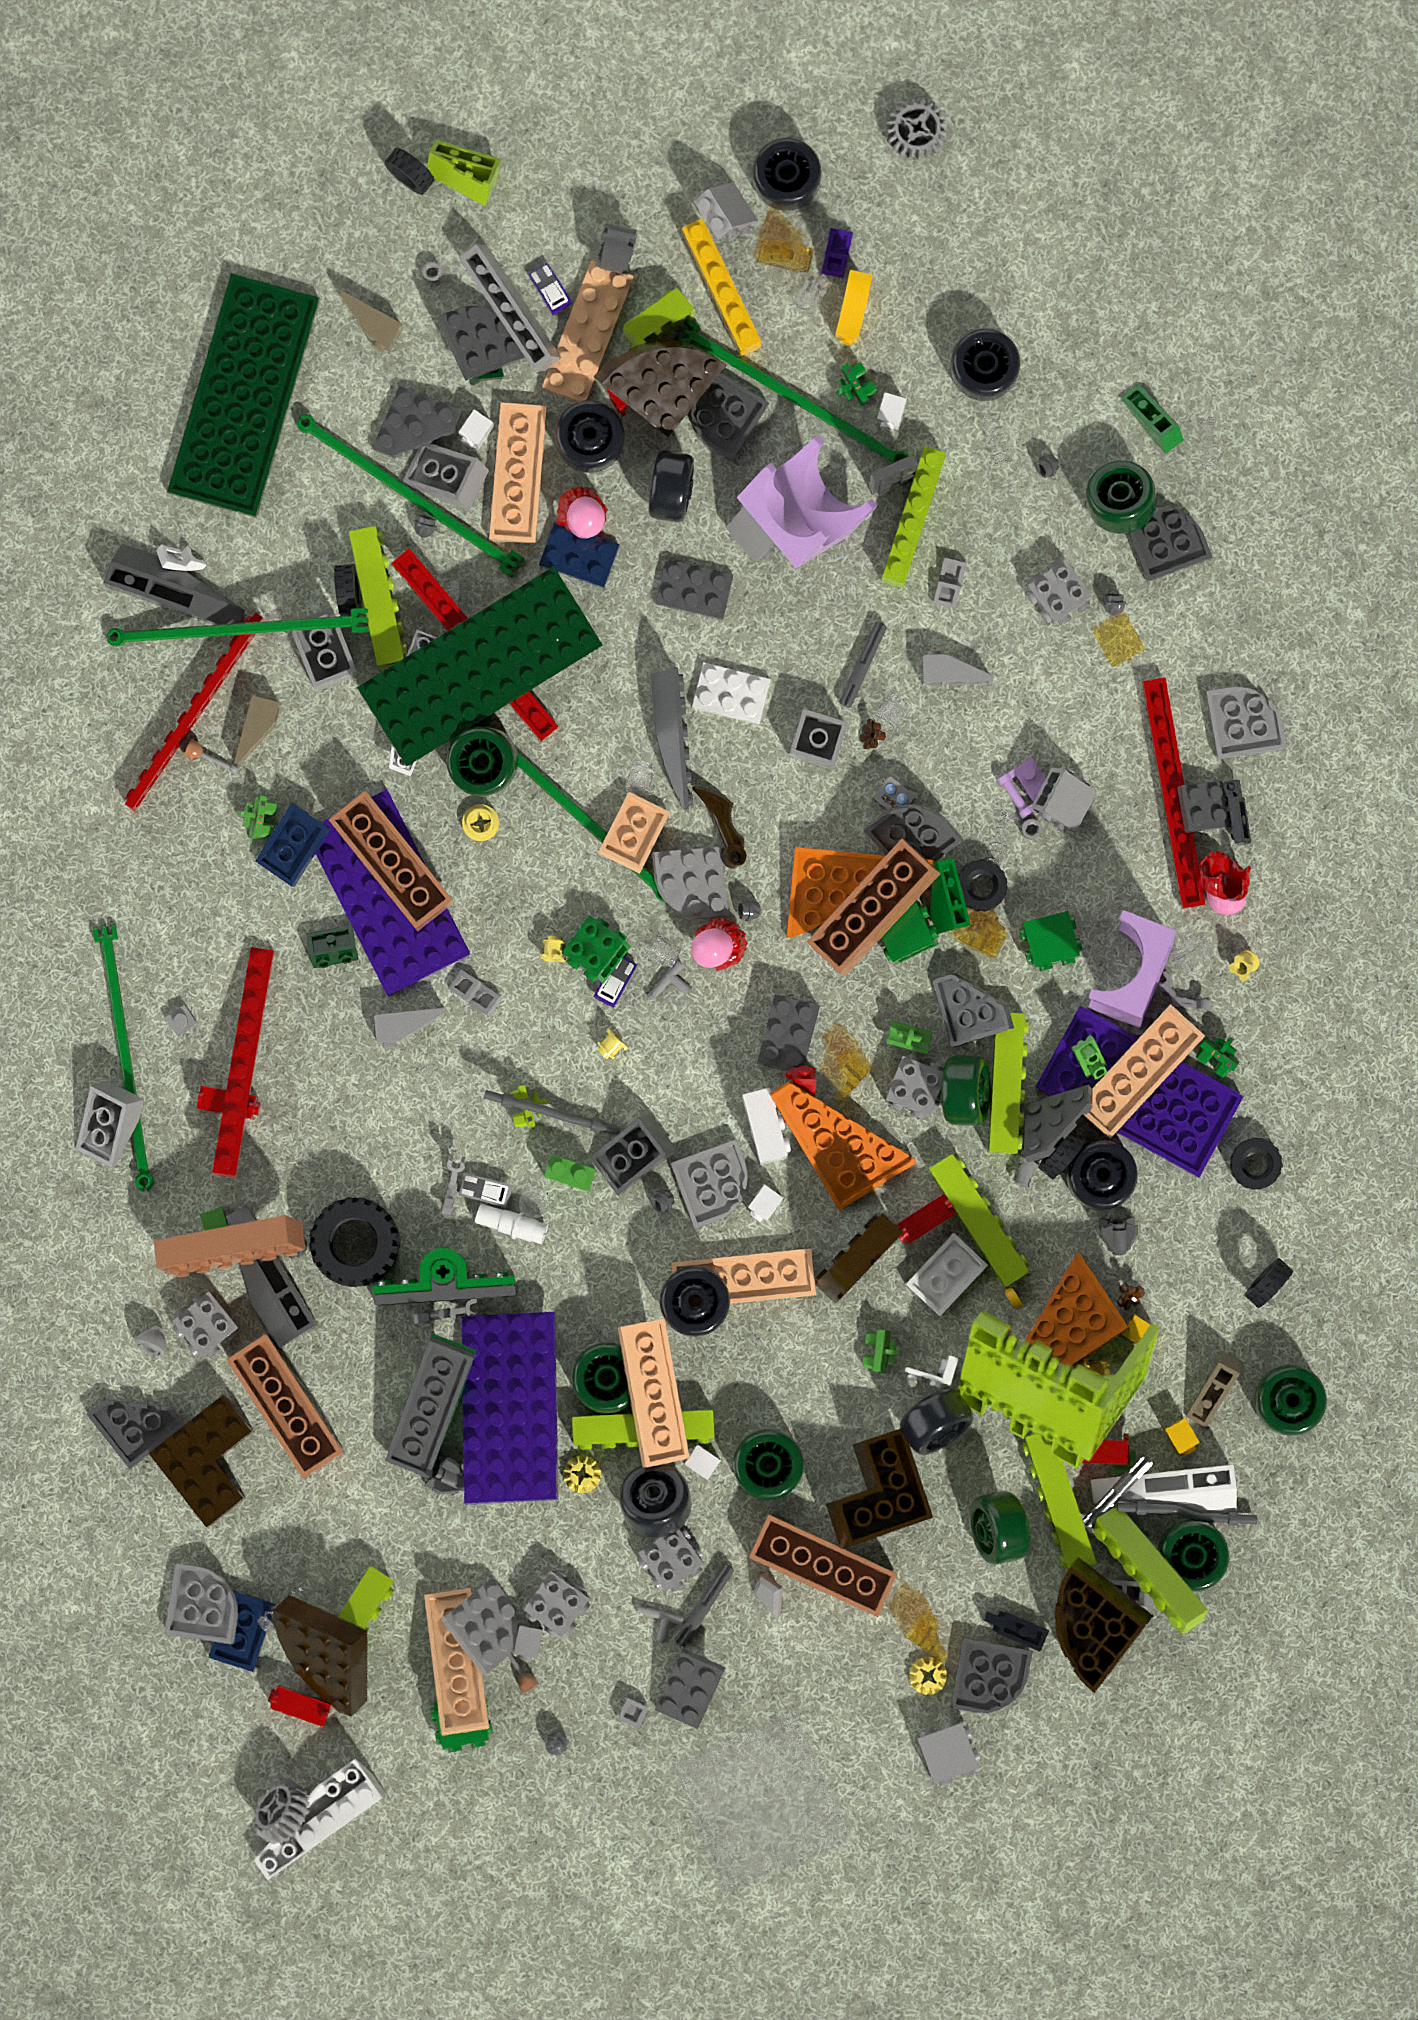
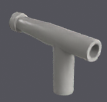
(670, 976)
(664, 1616)

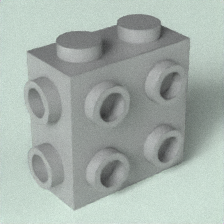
(725, 210)
(750, 535)
(1058, 593)
(1063, 799)
(915, 1087)
(205, 1325)
(671, 1560)
(557, 1604)
(948, 1752)

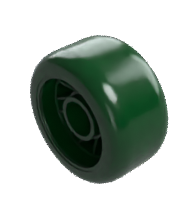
(1121, 497)
(464, 764)
(965, 1090)
(587, 1381)
(1272, 1405)
(773, 1483)
(999, 1527)
(1211, 1549)

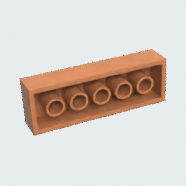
(391, 861)
(873, 907)
(229, 1246)
(285, 1406)
(822, 1565)

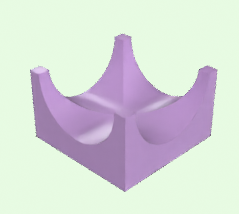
(799, 509)
(1133, 1000)

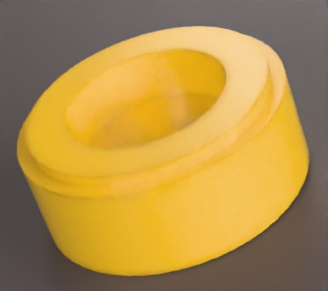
(1014, 1298)

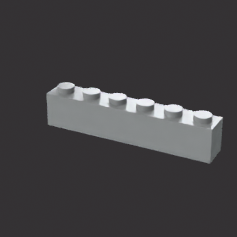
(510, 307)

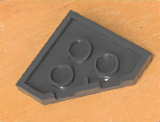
(414, 422)
(969, 1010)
(1053, 1118)
(134, 1427)

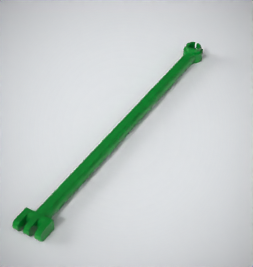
(786, 392)
(505, 559)
(242, 628)
(573, 809)
(123, 1045)

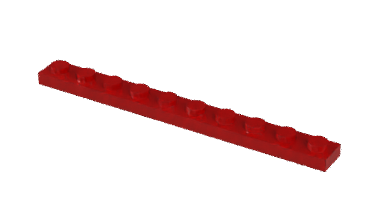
(451, 615)
(188, 719)
(1170, 778)
(243, 1062)

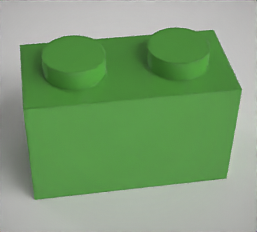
(570, 1173)

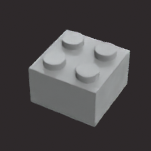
(818, 739)

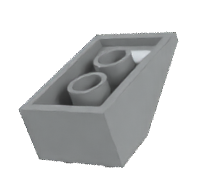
(446, 475)
(108, 1122)

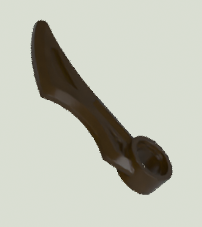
(721, 810)

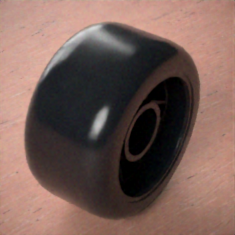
(792, 157)
(989, 347)
(591, 454)
(671, 486)
(1090, 1190)
(690, 1320)
(936, 1421)
(657, 1515)

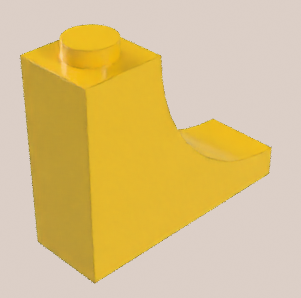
(853, 307)

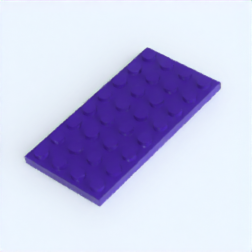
(388, 938)
(1176, 1122)
(510, 1409)

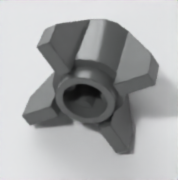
(1118, 1234)
(446, 1476)

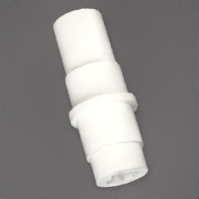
(511, 1223)

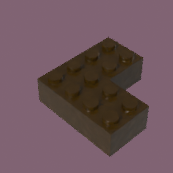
(192, 1457)
(892, 1496)

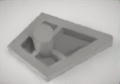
(770, 1594)

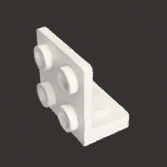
(946, 1368)

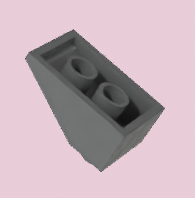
(633, 1153)

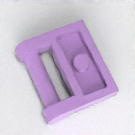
(1031, 780)

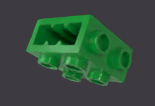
(910, 935)
(1051, 941)
(596, 949)
(455, 1741)

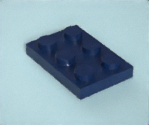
(579, 557)
(293, 844)
(248, 1634)

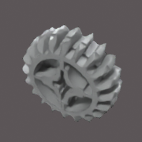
(908, 125)
(281, 1812)

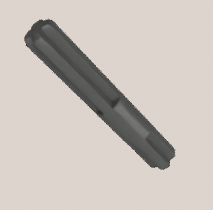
(863, 664)
(1118, 1490)
(704, 1605)

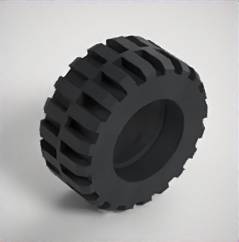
(322, 1242)

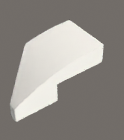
(179, 560)

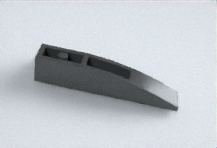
(144, 578)
(670, 731)
(274, 1294)

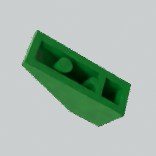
(1153, 419)
(947, 899)

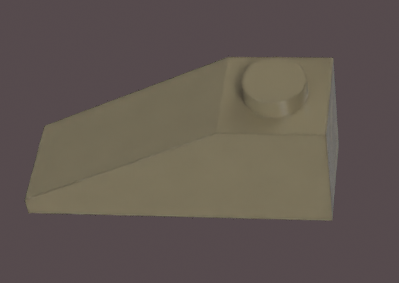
(377, 326)
(1215, 1389)

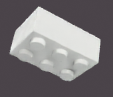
(766, 1126)

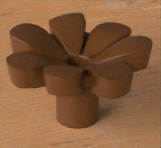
(872, 734)
(1130, 1296)

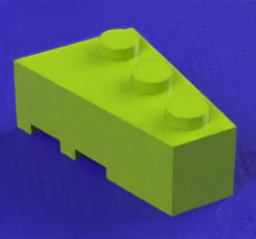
(464, 170)
(659, 318)
(367, 1597)

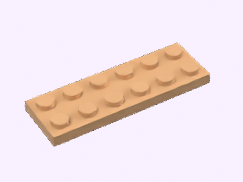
(588, 333)
(518, 473)
(1142, 1070)
(760, 1275)
(653, 1392)
(456, 1677)

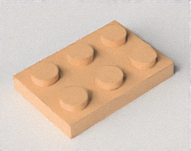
(634, 832)

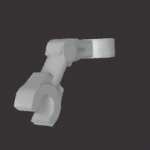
(1176, 1001)
(452, 1185)
(445, 1313)

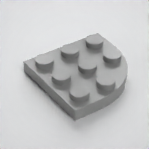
(1244, 723)
(692, 881)
(712, 1182)
(201, 1605)
(484, 1626)

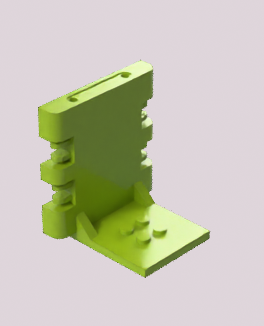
(1043, 1394)

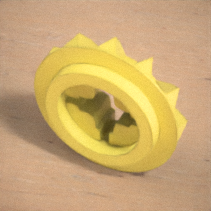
(471, 816)
(587, 1484)
(928, 1664)

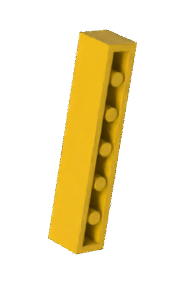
(721, 287)

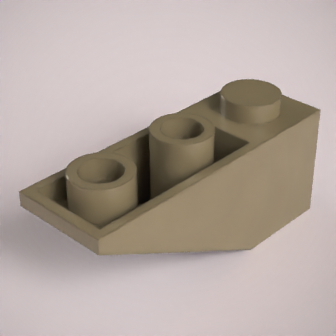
(259, 722)

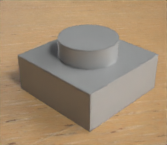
(181, 1020)
(633, 1713)

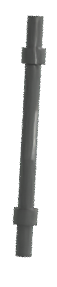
(594, 1124)
(1143, 1507)

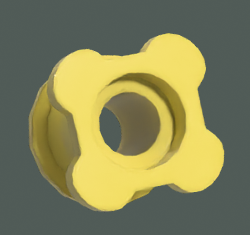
(553, 949)
(1244, 964)
(611, 1045)

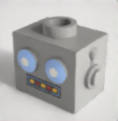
(893, 794)

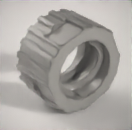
(429, 265)
(1034, 822)

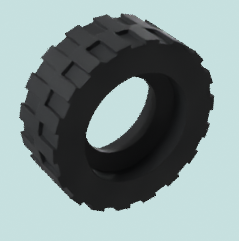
(409, 171)
(346, 588)
(999, 885)
(1262, 1146)
(1063, 1154)
(1268, 1283)

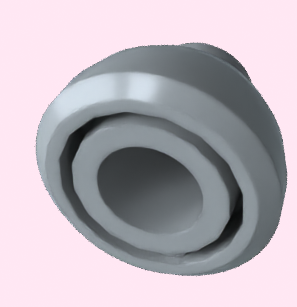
(152, 1341)

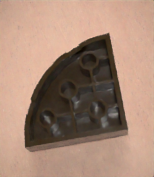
(661, 380)
(859, 1258)
(1095, 1623)
(324, 1652)

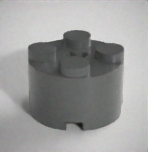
(616, 248)

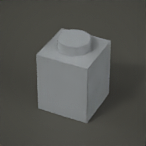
(528, 1642)

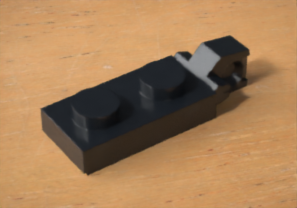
(1237, 812)
(1017, 1629)

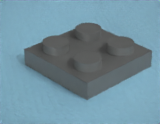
(1203, 806)

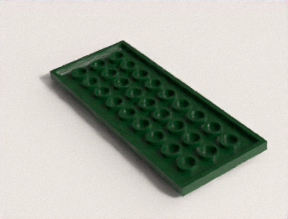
(243, 395)
(479, 666)

